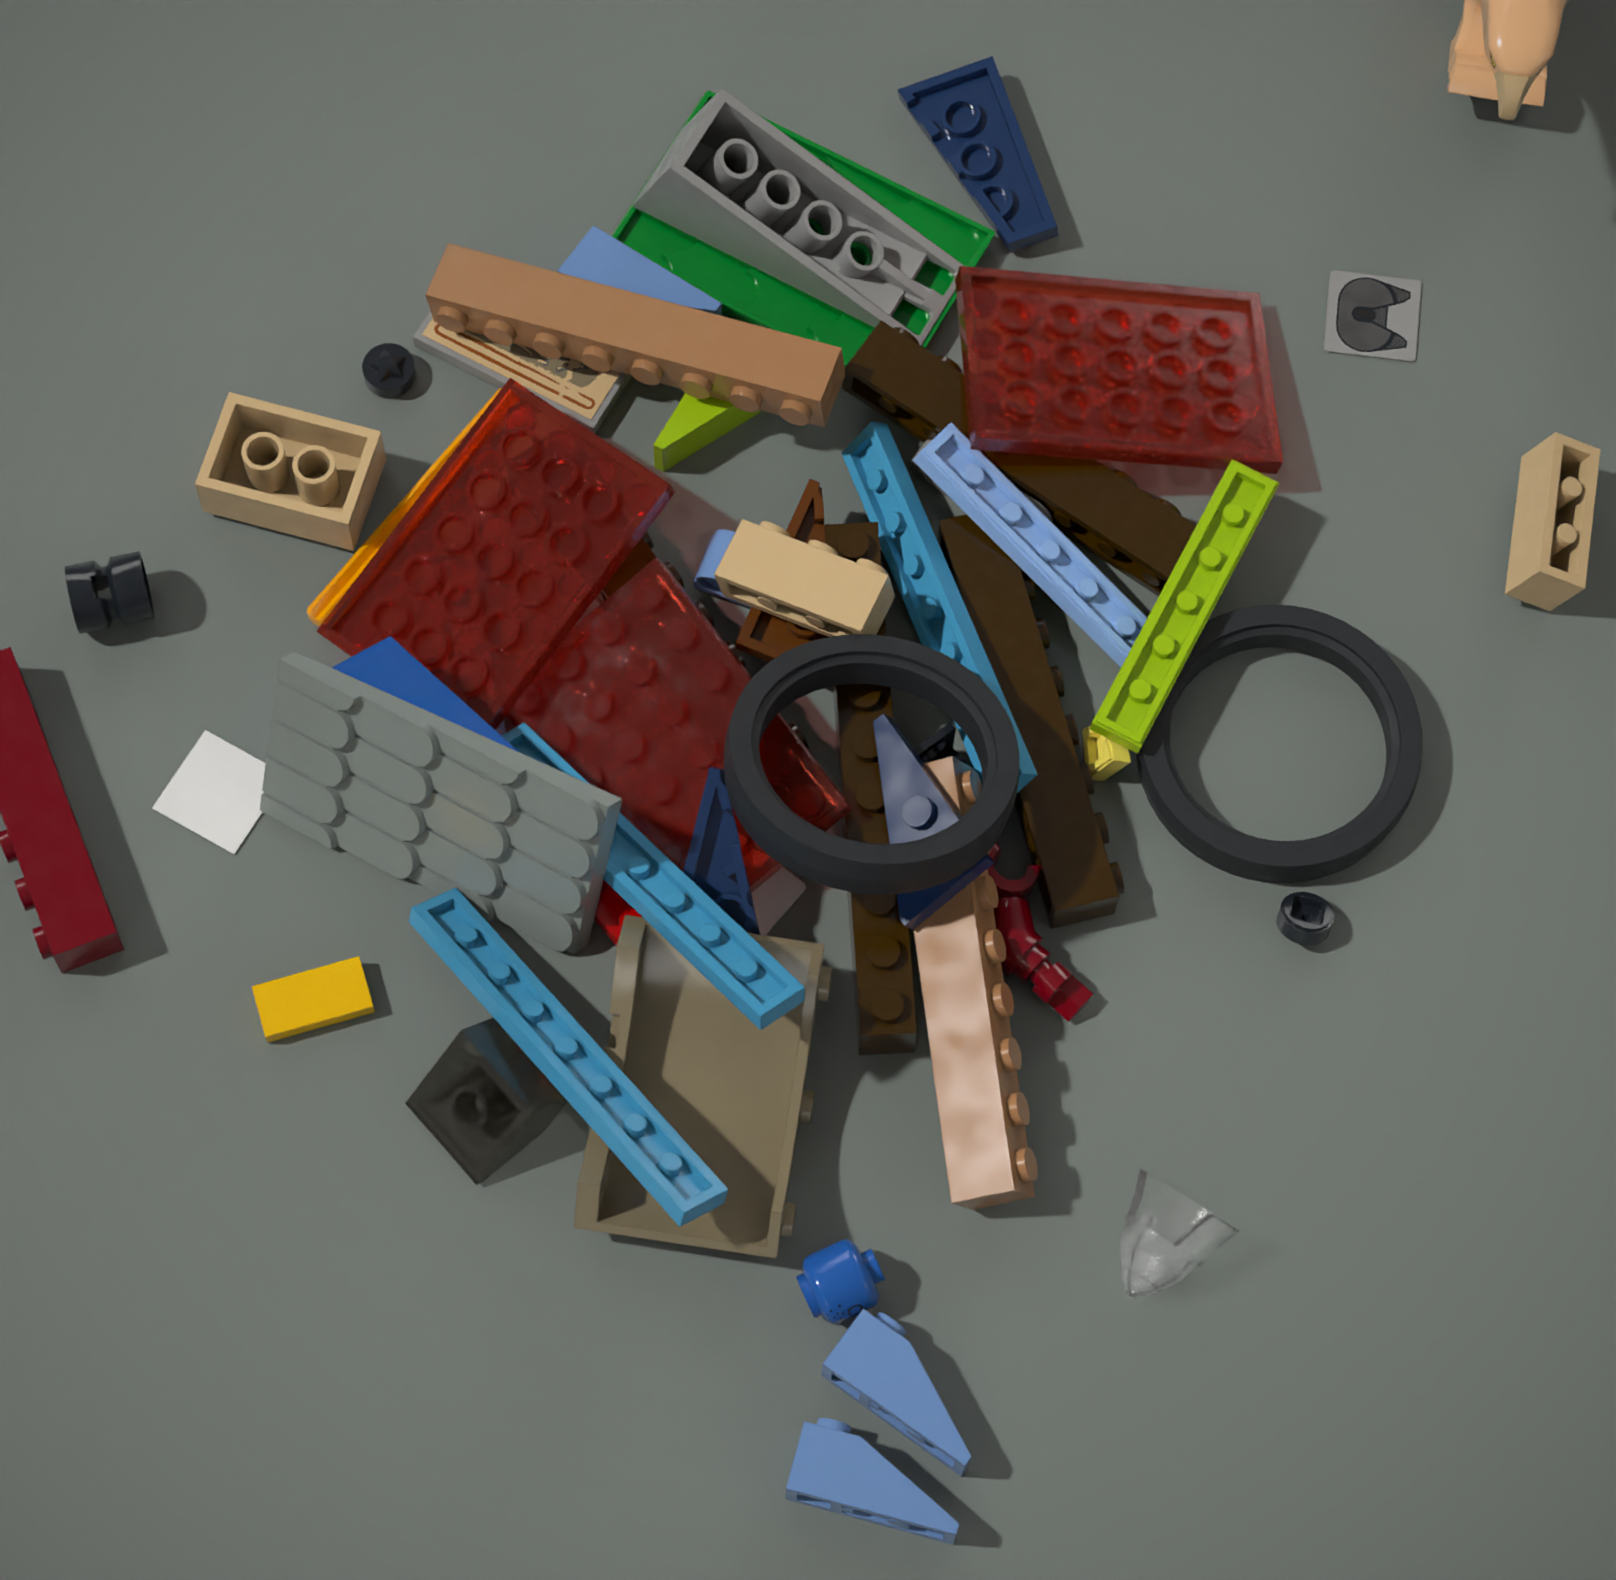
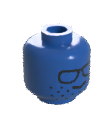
(840, 1281)

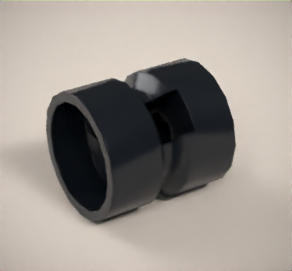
(128, 587)

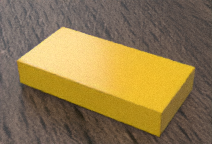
(313, 999)

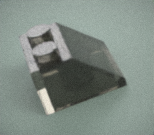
(485, 1100)

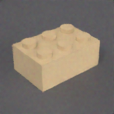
(291, 471)

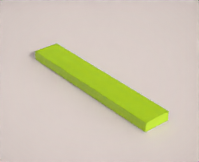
(1184, 606)

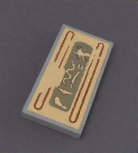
(562, 382)

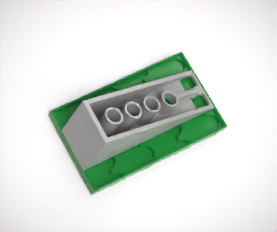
(797, 231)

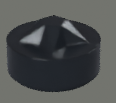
(388, 370)
(1305, 918)

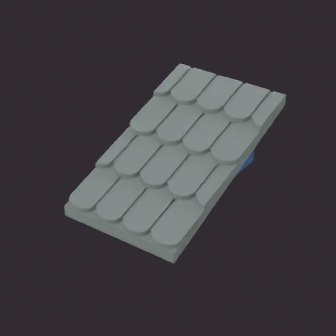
(433, 794)

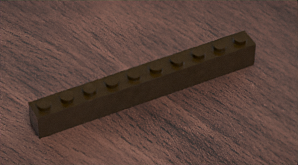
(876, 933)

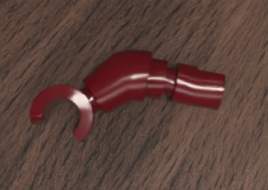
(1024, 951)

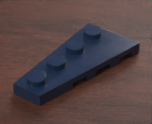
(982, 144)

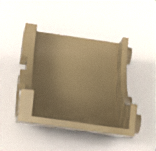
(717, 1083)

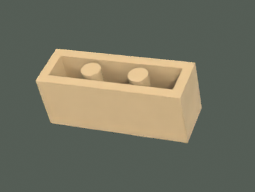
(1553, 522)
(804, 581)

